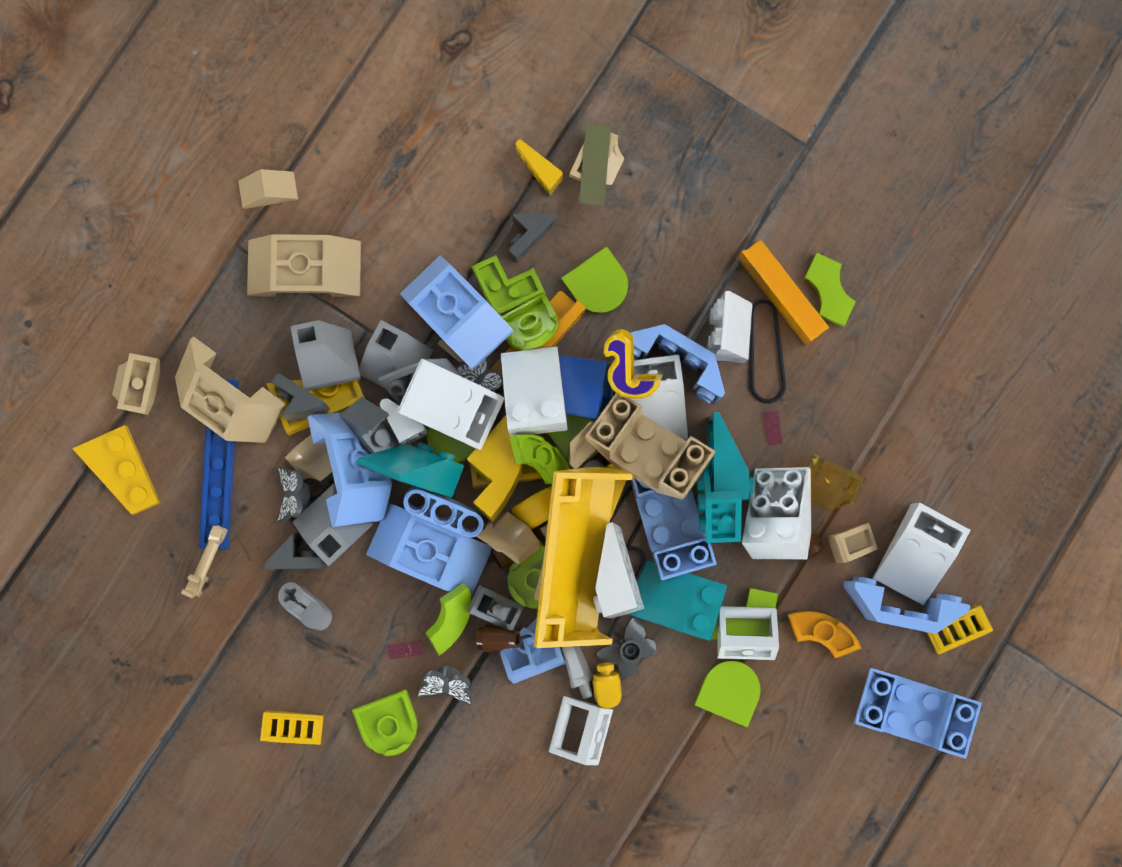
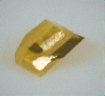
(833, 484)

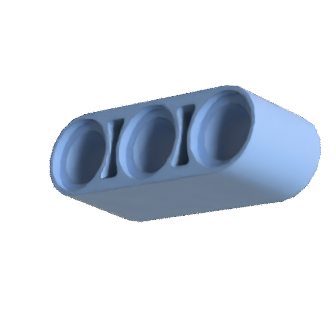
(452, 522)

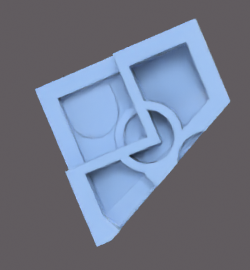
(528, 660)

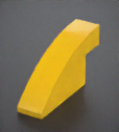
(498, 467)

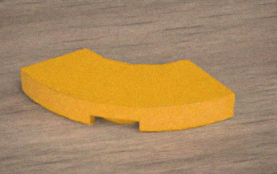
(824, 629)

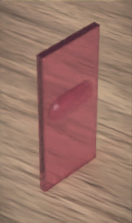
(773, 427)
(405, 649)

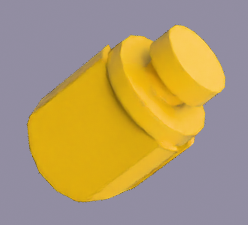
(606, 686)

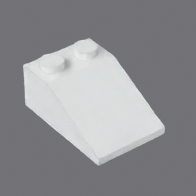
(533, 391)
(616, 580)

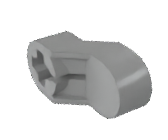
(314, 616)

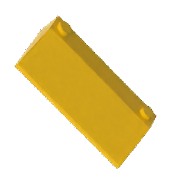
(573, 555)

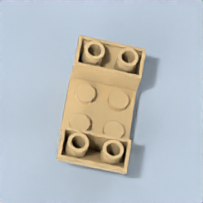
(304, 265)
(220, 403)
(648, 449)

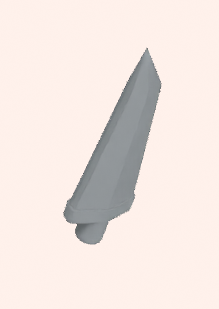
(578, 670)

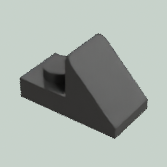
(535, 228)
(303, 401)
(369, 426)
(287, 557)
(495, 608)

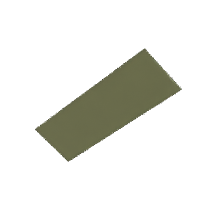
(595, 164)

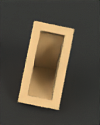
(267, 188)
(852, 543)

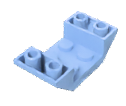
(456, 312)
(709, 383)
(360, 491)
(672, 532)
(428, 550)
(937, 615)
(918, 712)

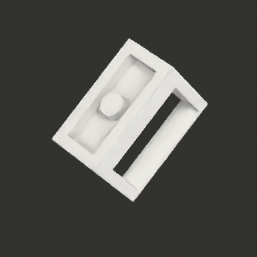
(405, 428)
(748, 646)
(593, 735)

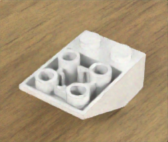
(732, 328)
(667, 403)
(450, 404)
(779, 514)
(920, 552)

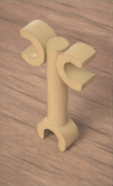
(199, 578)

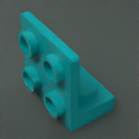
(720, 512)

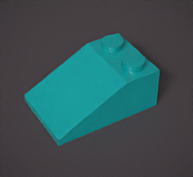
(727, 466)
(417, 467)
(680, 602)

